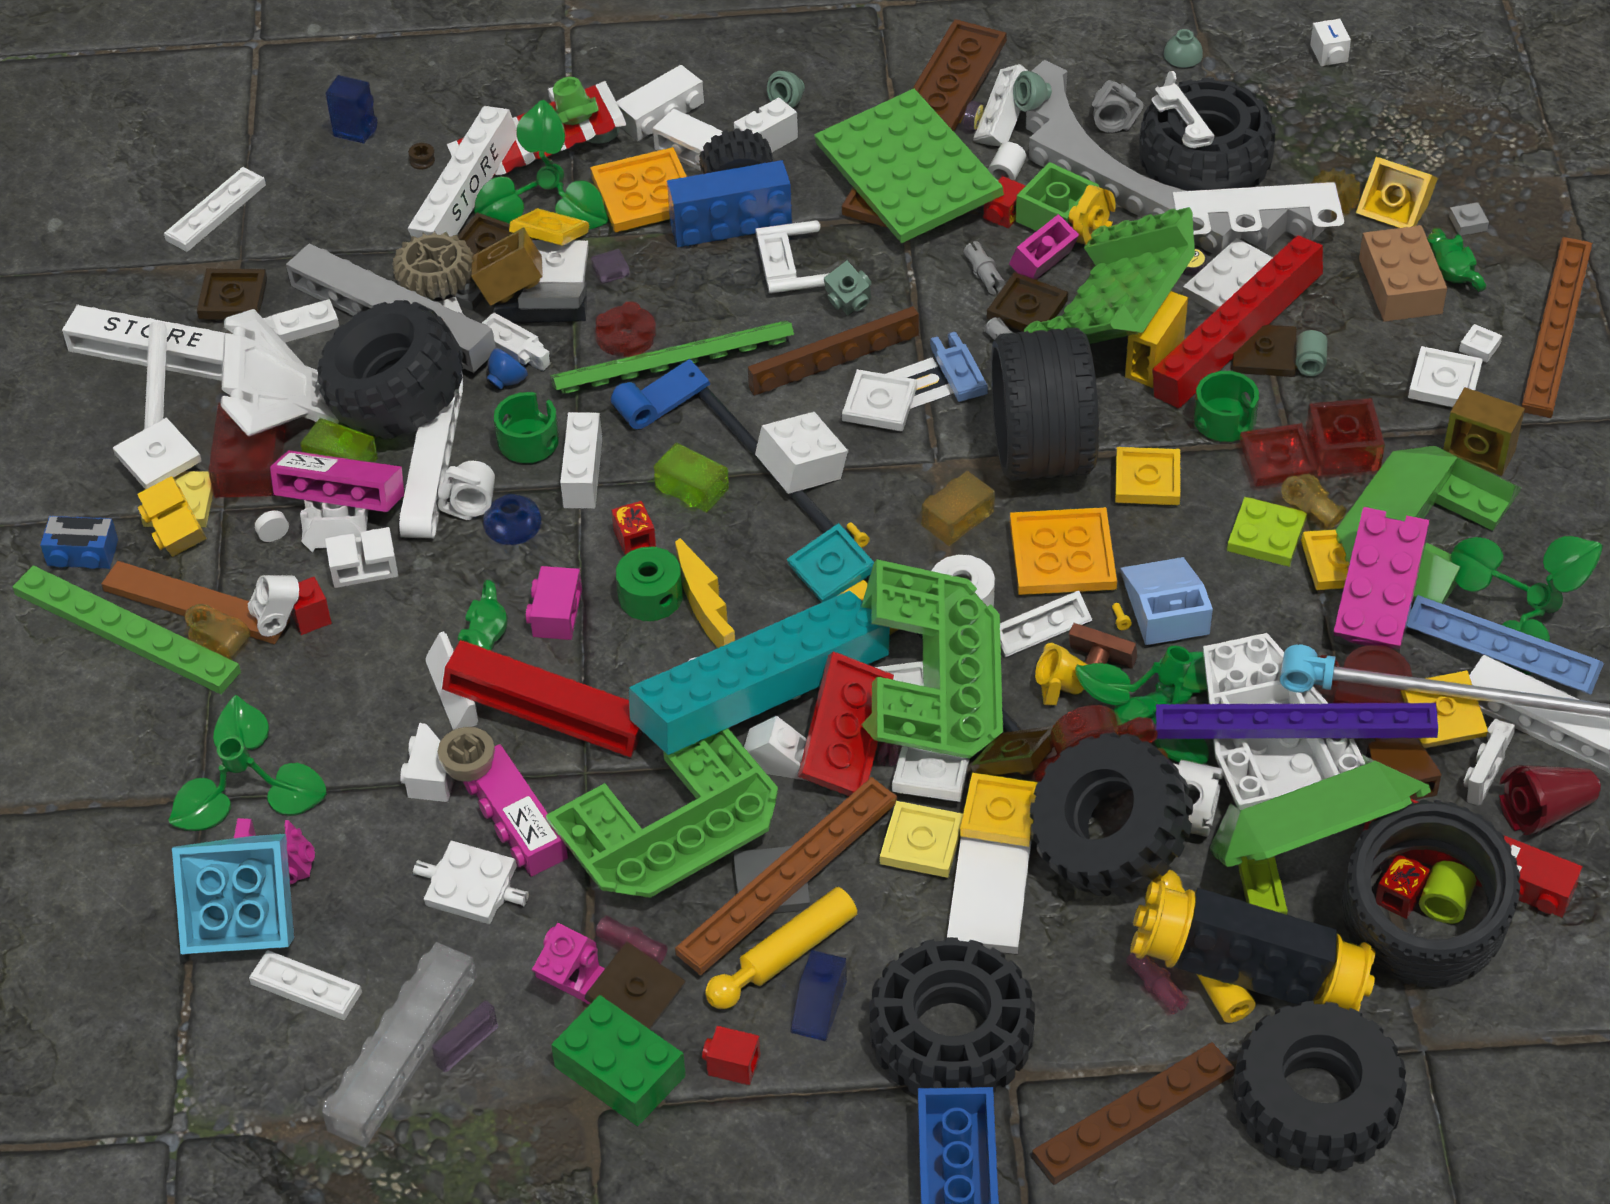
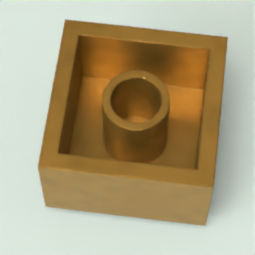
(507, 267)
(1483, 430)

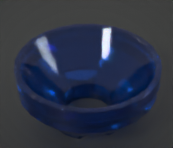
(513, 527)

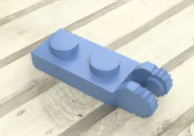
(959, 368)

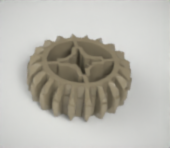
(433, 265)

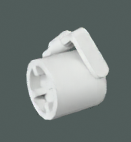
(469, 490)

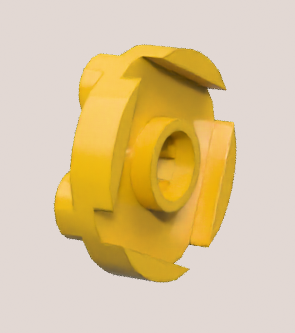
(1092, 212)

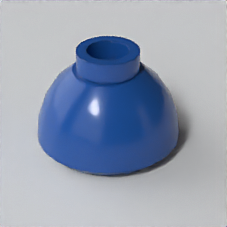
(504, 369)

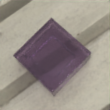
(610, 266)

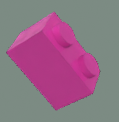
(1044, 248)
(554, 603)

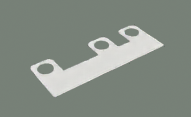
(1252, 199)

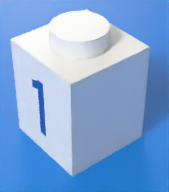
(1330, 42)

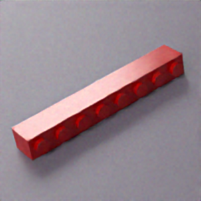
(1237, 320)

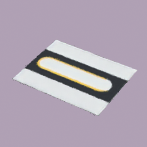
(930, 381)

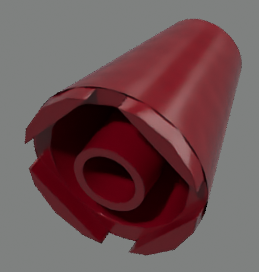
(1545, 794)

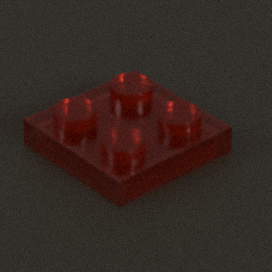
(1278, 454)

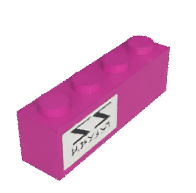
(337, 481)
(517, 815)

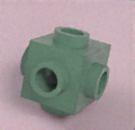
(848, 288)

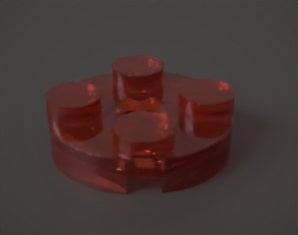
(627, 316)

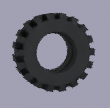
(734, 150)

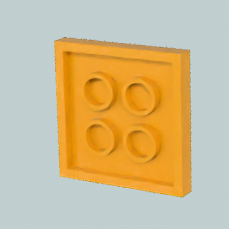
(637, 187)
(1062, 551)

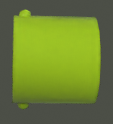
(1447, 892)

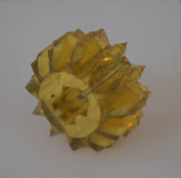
(1346, 185)

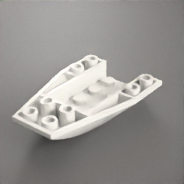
(1266, 768)

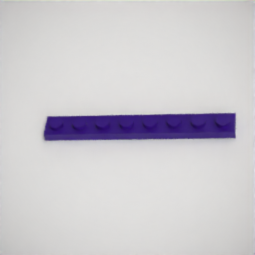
(1296, 721)

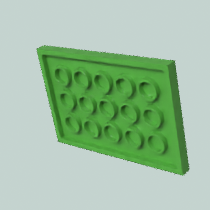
(908, 165)

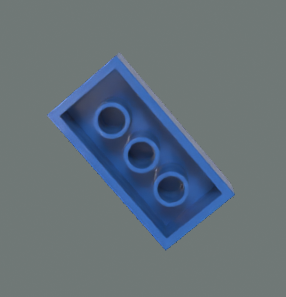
(729, 203)
(957, 1146)

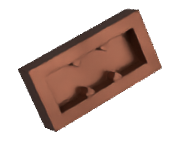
(1102, 646)

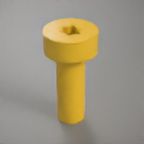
(860, 537)
(1123, 621)

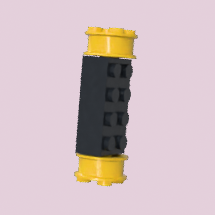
(1252, 947)

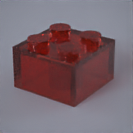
(1345, 436)

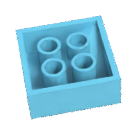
(233, 894)

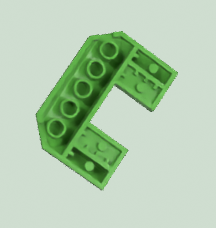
(1411, 485)
(962, 679)
(729, 811)
(1313, 812)

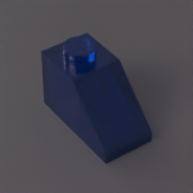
(819, 995)

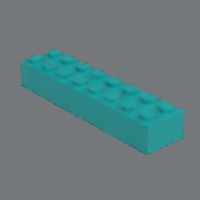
(754, 672)

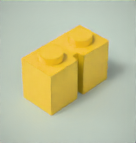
(171, 517)

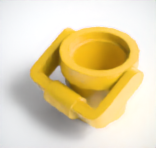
(1057, 672)

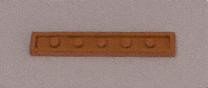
(177, 595)

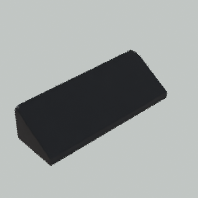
(511, 311)

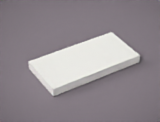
(989, 893)

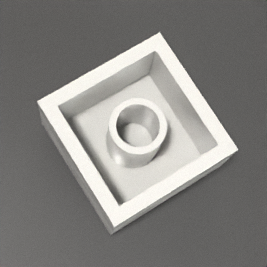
(801, 452)

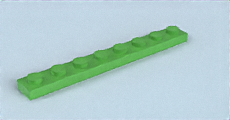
(659, 359)
(127, 629)

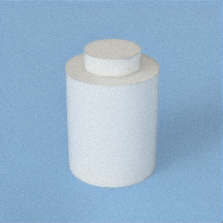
(1007, 161)

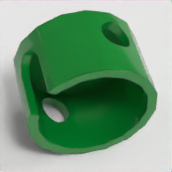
(1222, 407)
(526, 433)
(641, 595)

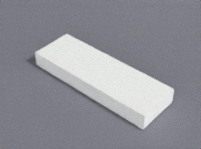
(305, 985)

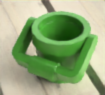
(572, 101)

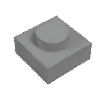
(1468, 219)

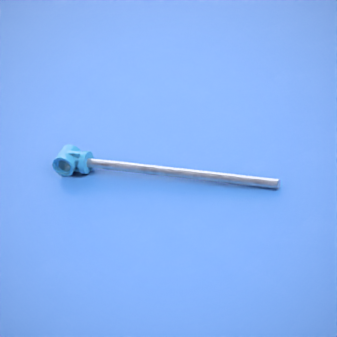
(1304, 668)

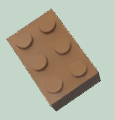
(1402, 273)

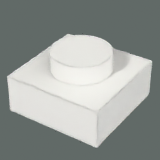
(1480, 343)

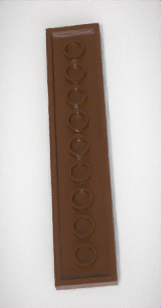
(947, 86)

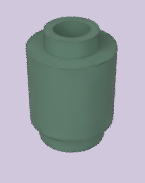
(1311, 352)

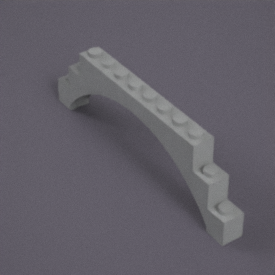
(1064, 142)

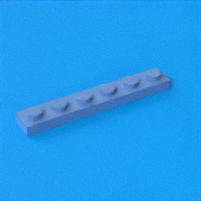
(1505, 644)

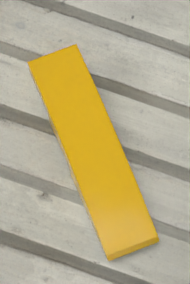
(703, 595)

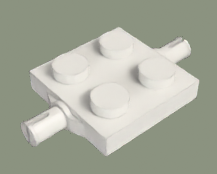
(470, 882)

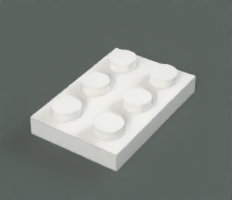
(1225, 274)

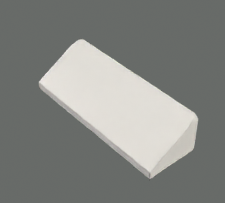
(1001, 110)
(1042, 623)
(459, 709)

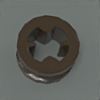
(416, 156)

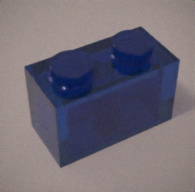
(351, 109)

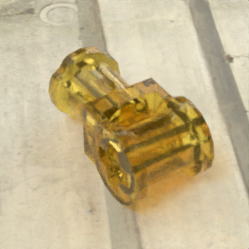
(1313, 500)

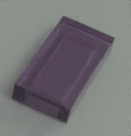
(465, 1036)

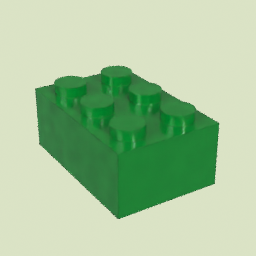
(618, 1060)

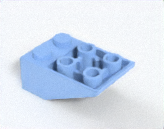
(1168, 600)

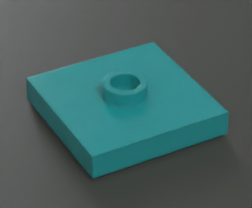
(831, 563)

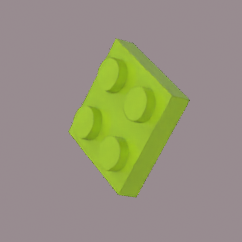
(1267, 531)

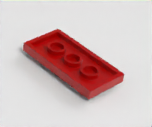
(837, 745)

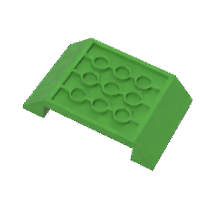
(1131, 277)

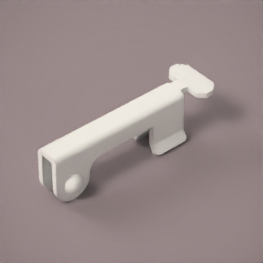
(1170, 96)

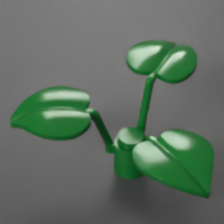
(542, 132)
(1567, 559)
(1175, 669)
(238, 729)

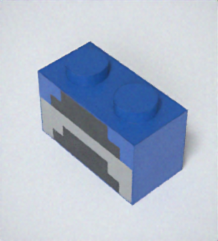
(79, 542)

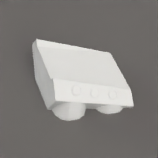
(330, 520)

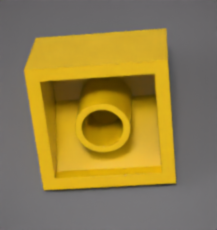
(1396, 194)

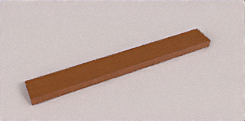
(1556, 327)
(785, 876)

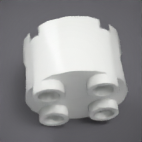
(1202, 779)

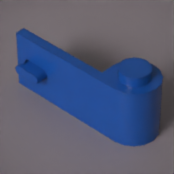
(658, 398)

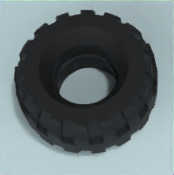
(1240, 145)
(390, 369)

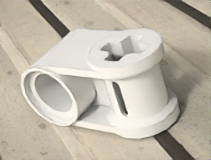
(273, 602)

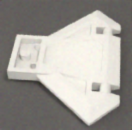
(266, 378)

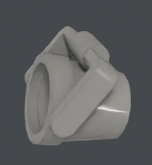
(1111, 109)

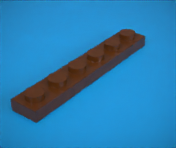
(833, 351)
(1132, 1113)

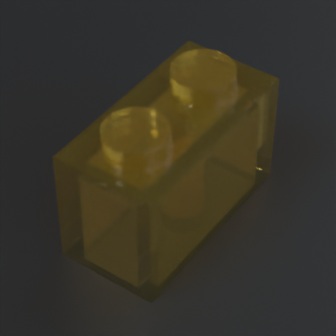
(958, 508)

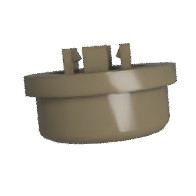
(466, 753)

